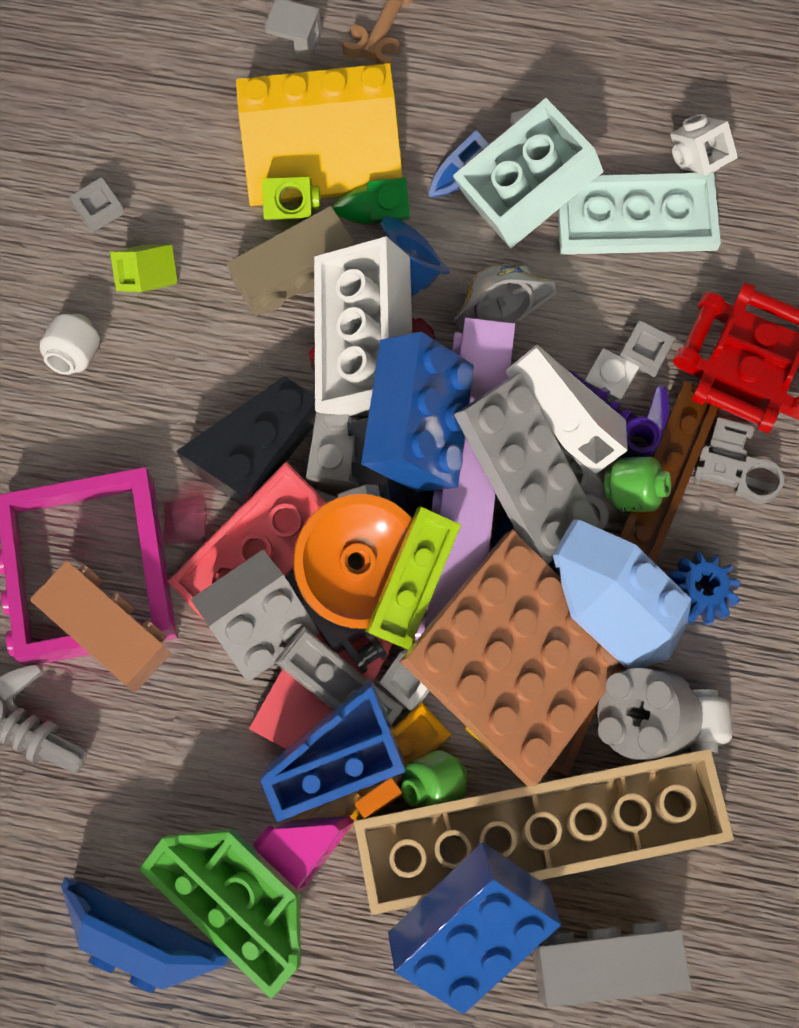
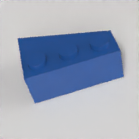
(335, 757)

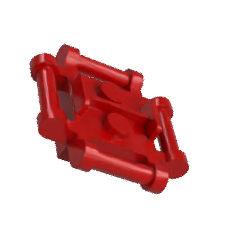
(750, 360)

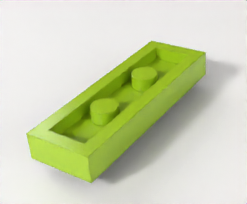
(413, 578)

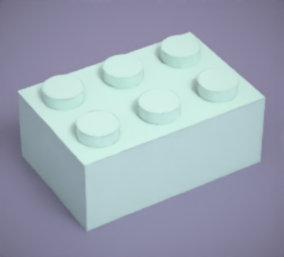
(529, 172)

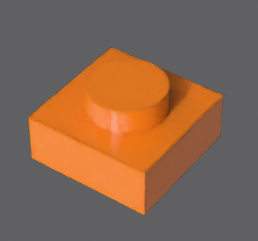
(377, 797)

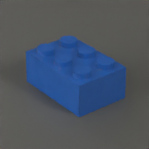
(413, 411)
(473, 929)

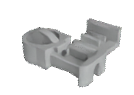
(726, 463)

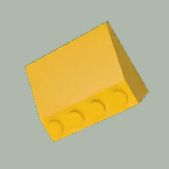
(321, 127)

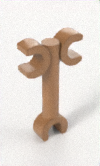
(376, 44)

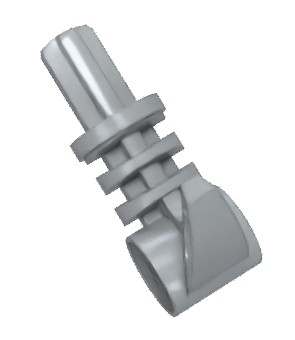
(27, 733)

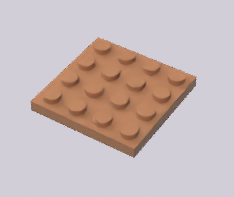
(513, 660)

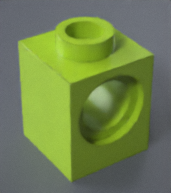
(272, 198)

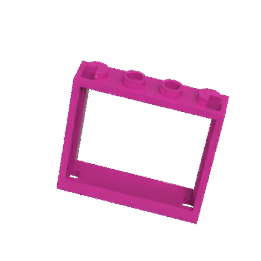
(152, 549)

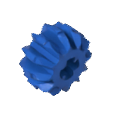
(712, 575)

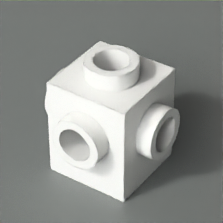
(703, 145)

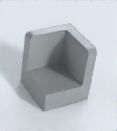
(295, 23)

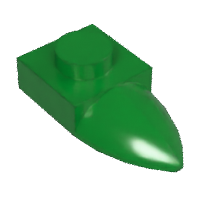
(374, 202)

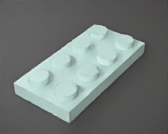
(641, 215)

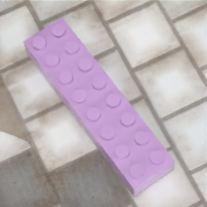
(489, 349)

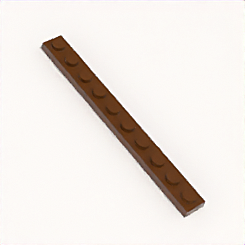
(678, 455)

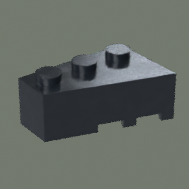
(252, 440)

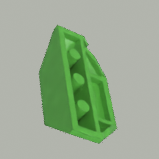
(233, 901)

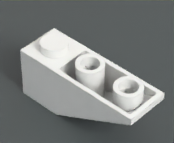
(574, 413)

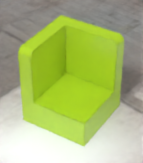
(143, 267)

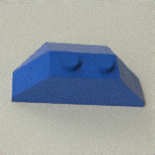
(135, 940)

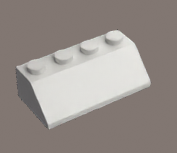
(358, 301)

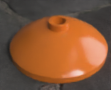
(322, 550)

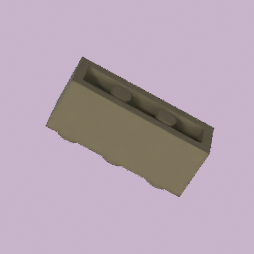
(286, 261)

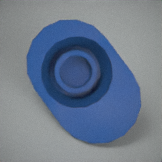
(424, 261)

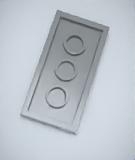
(525, 465)

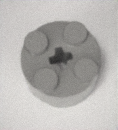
(648, 714)

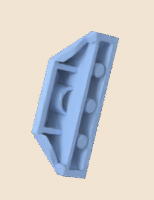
(620, 596)

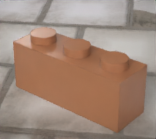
(102, 624)

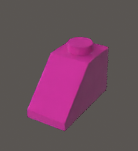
(301, 846)

